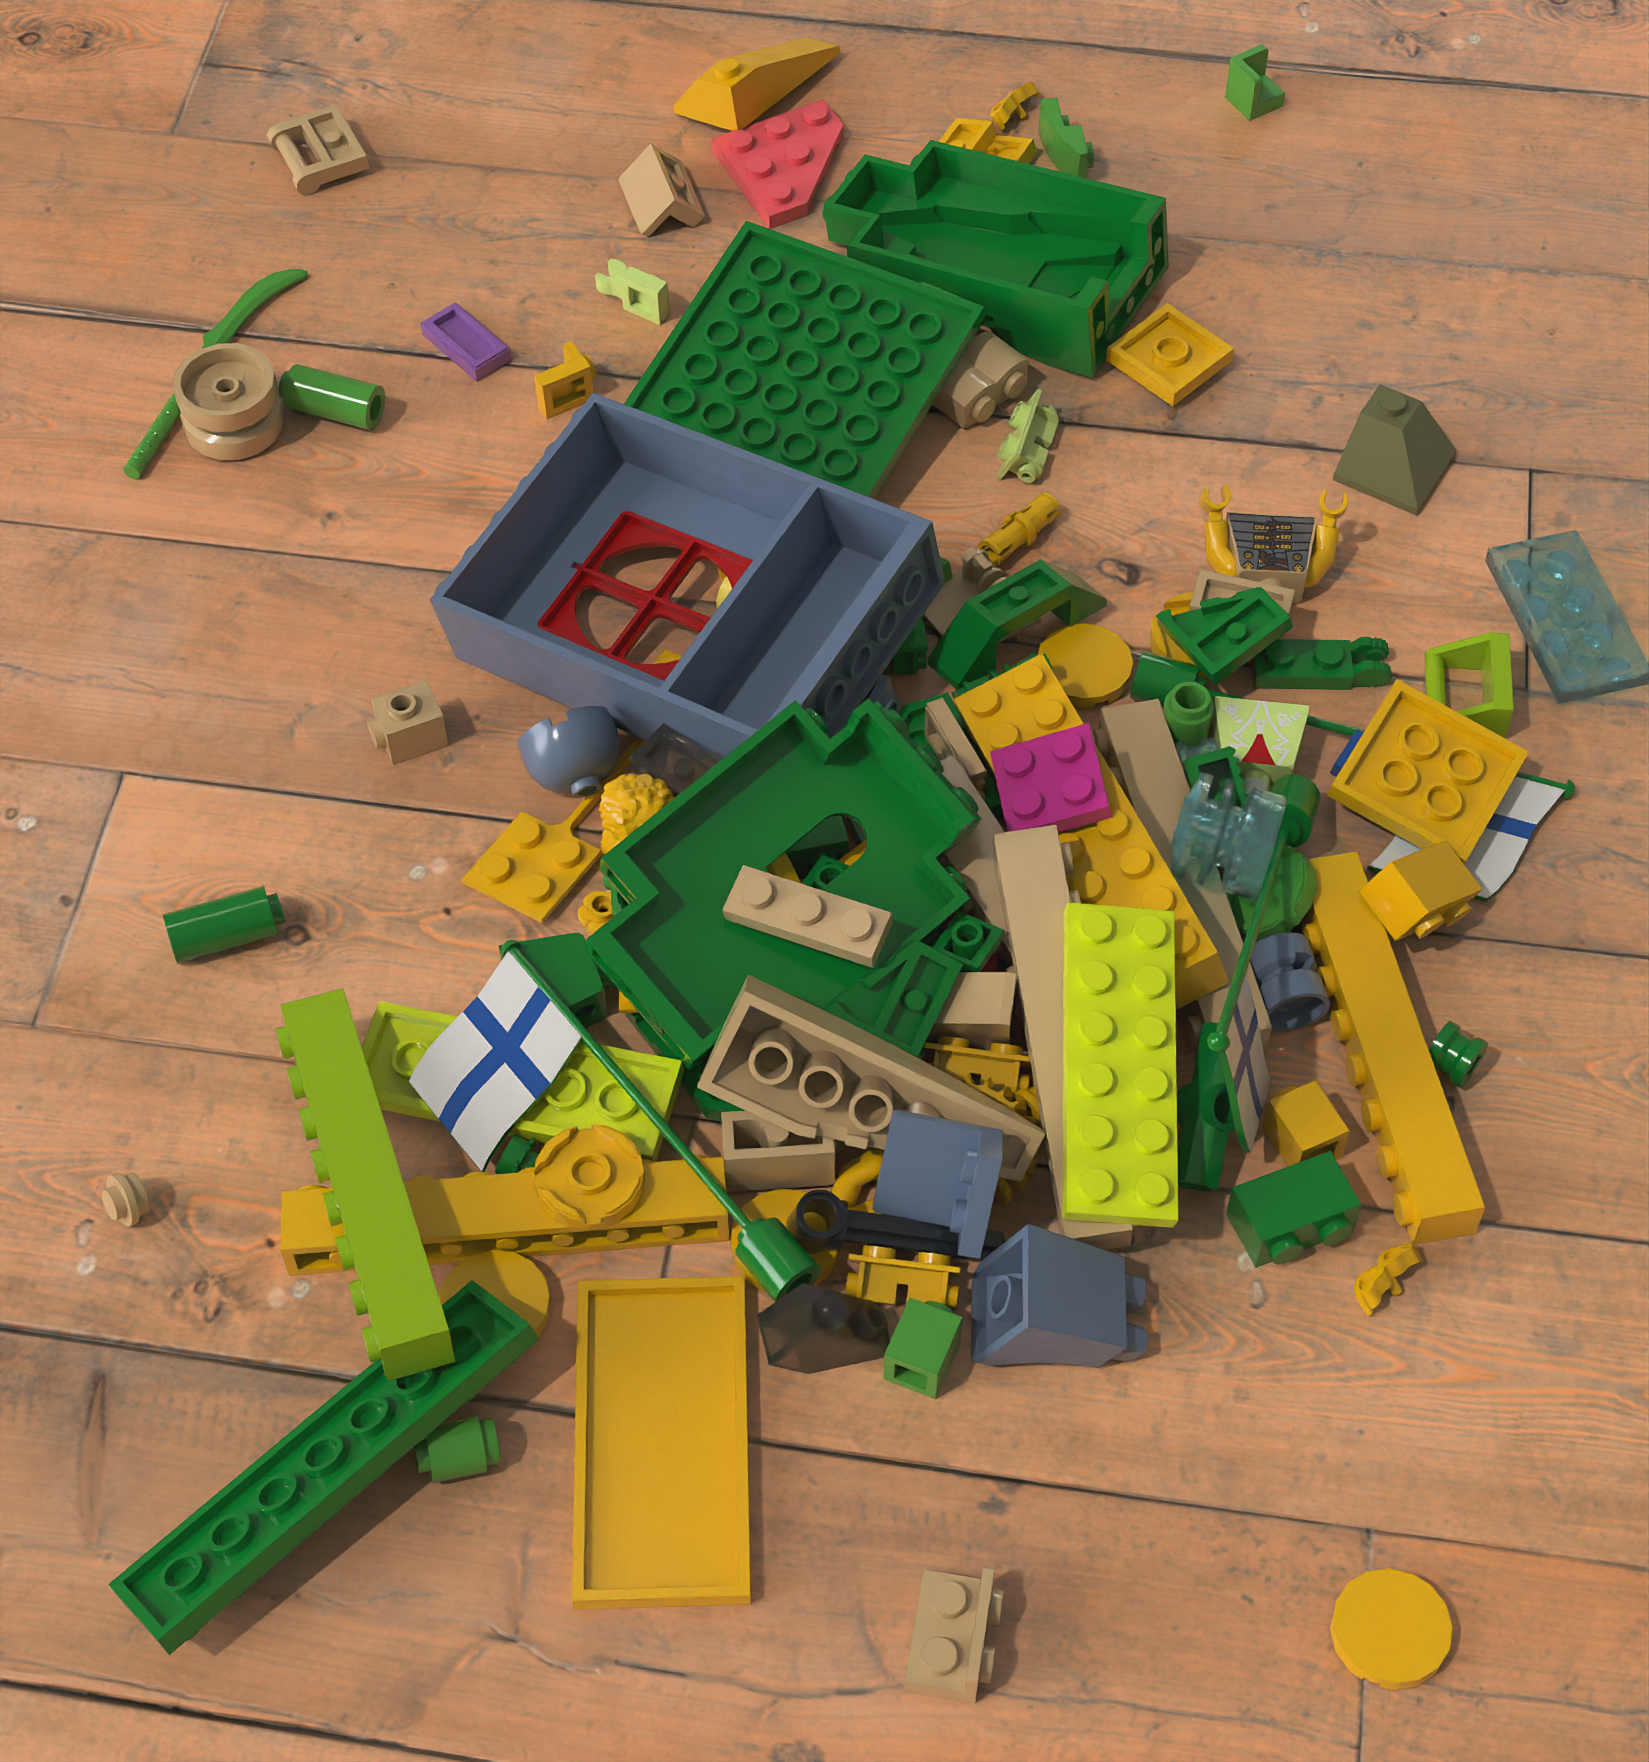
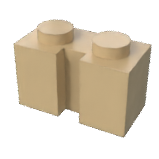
(770, 1157)

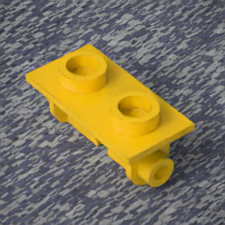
(999, 1063)
(882, 1273)

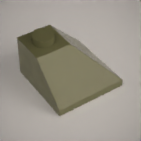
(1395, 451)

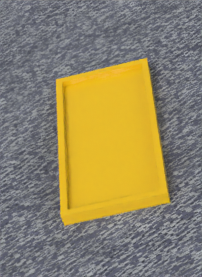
(661, 1444)

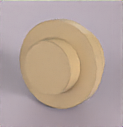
(125, 1198)

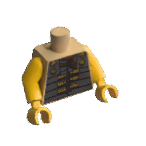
(1271, 547)

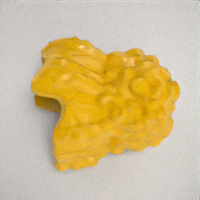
(629, 804)

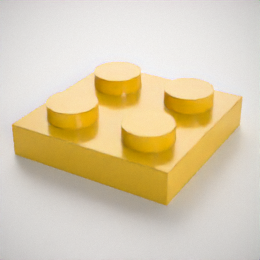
(1169, 354)

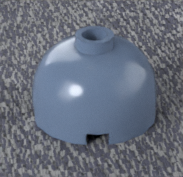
(572, 753)

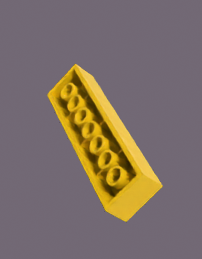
(1111, 857)

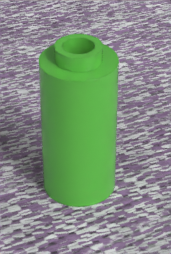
(332, 396)

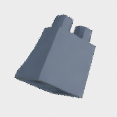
(1054, 1303)

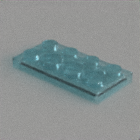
(1568, 616)

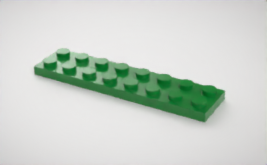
(314, 1474)

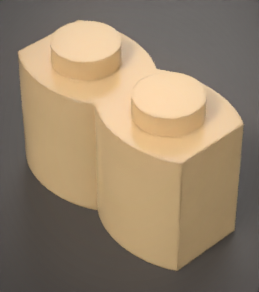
(982, 379)

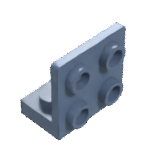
(941, 1175)

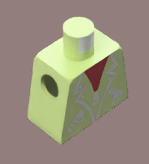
(1264, 737)

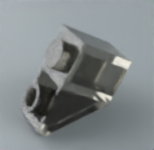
(822, 1330)

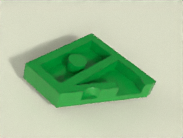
(1226, 630)
(900, 996)

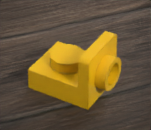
(565, 384)

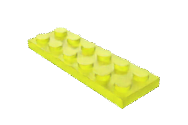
(1119, 1066)
(579, 1097)

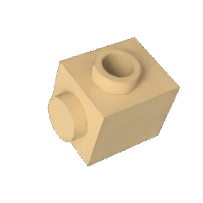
(407, 723)

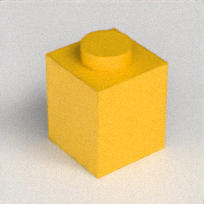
(1304, 1124)

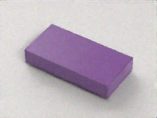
(466, 341)

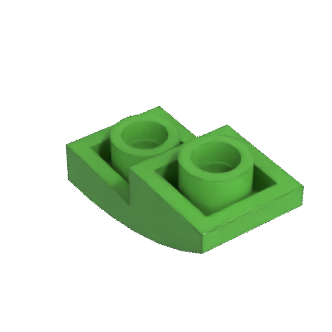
(1064, 142)

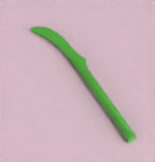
(221, 333)

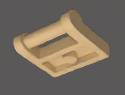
(330, 142)

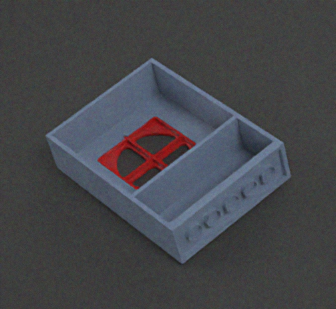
(814, 571)

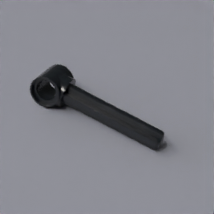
(875, 1229)

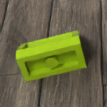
(1483, 652)

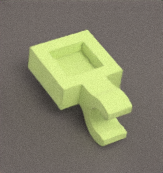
(639, 291)

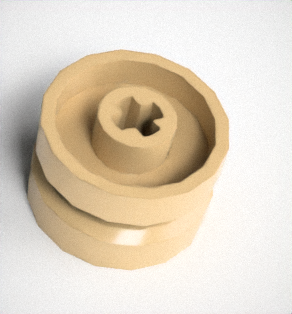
(228, 401)

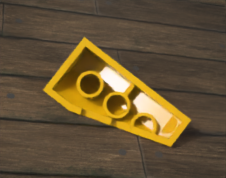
(752, 82)

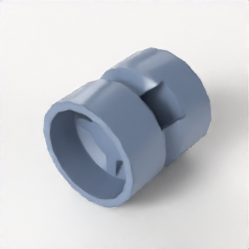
(1289, 981)

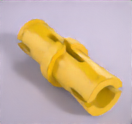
(1020, 528)

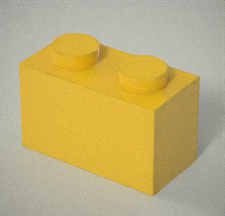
(1421, 892)

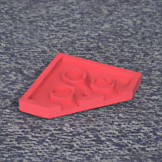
(782, 160)

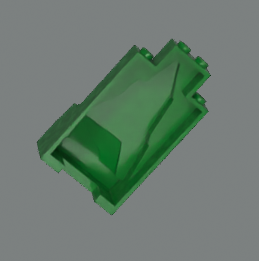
(1040, 248)

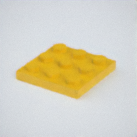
(1427, 772)

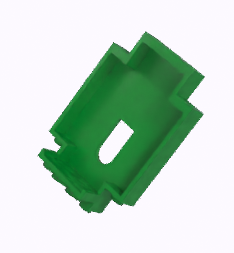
(677, 869)

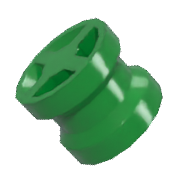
(1457, 1053)

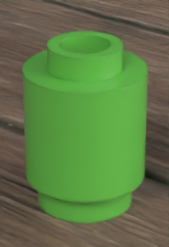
(1189, 712)
(458, 1449)

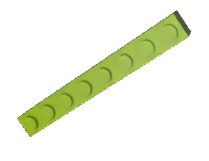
(366, 1187)

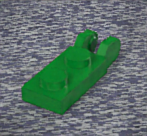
(1322, 664)

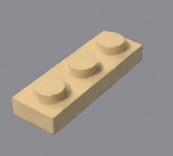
(808, 916)

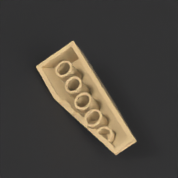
(839, 1080)

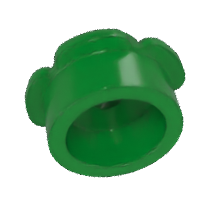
(517, 1156)

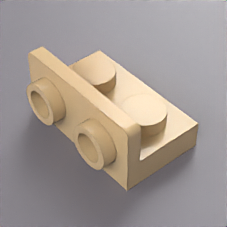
(950, 1635)

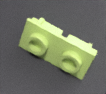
(1030, 424)

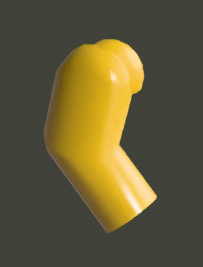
(856, 1174)

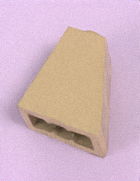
(978, 1009)

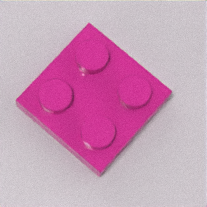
(1052, 781)

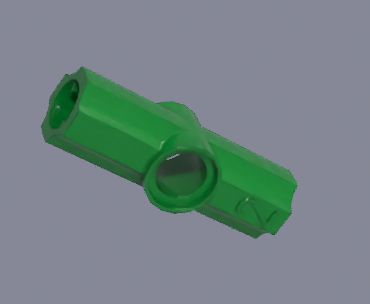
(1204, 1119)

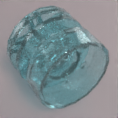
(1227, 836)

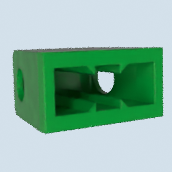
(570, 974)

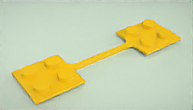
(541, 862)

